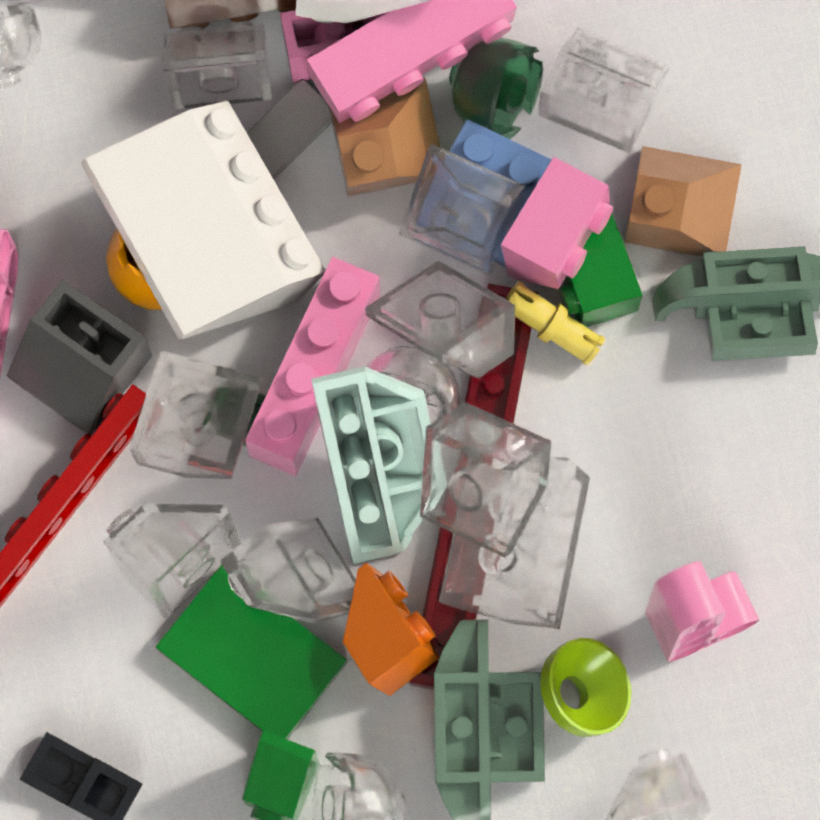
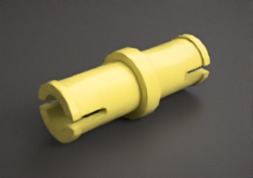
(554, 323)

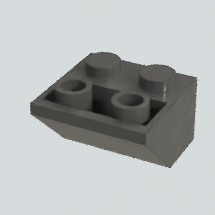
(77, 356)

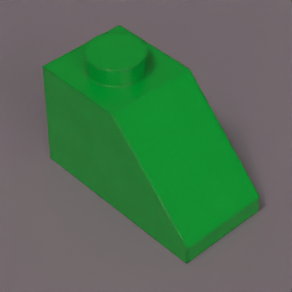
(604, 283)
(279, 778)

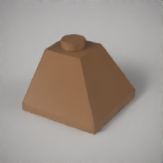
(388, 144)
(682, 202)

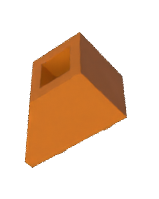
(383, 634)

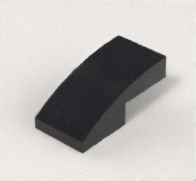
(80, 780)

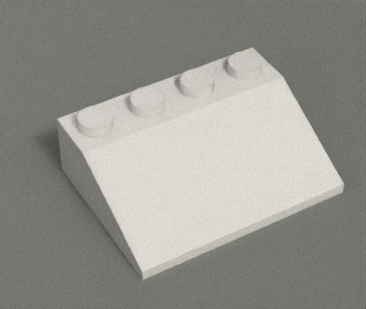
(204, 220)

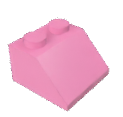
(555, 225)

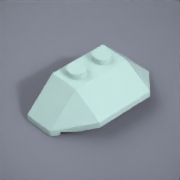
(375, 456)

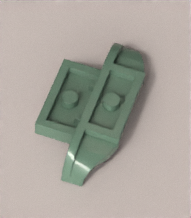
(752, 301)
(484, 724)

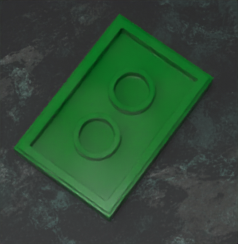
(251, 657)

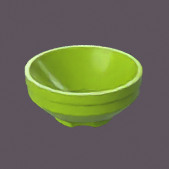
(600, 681)

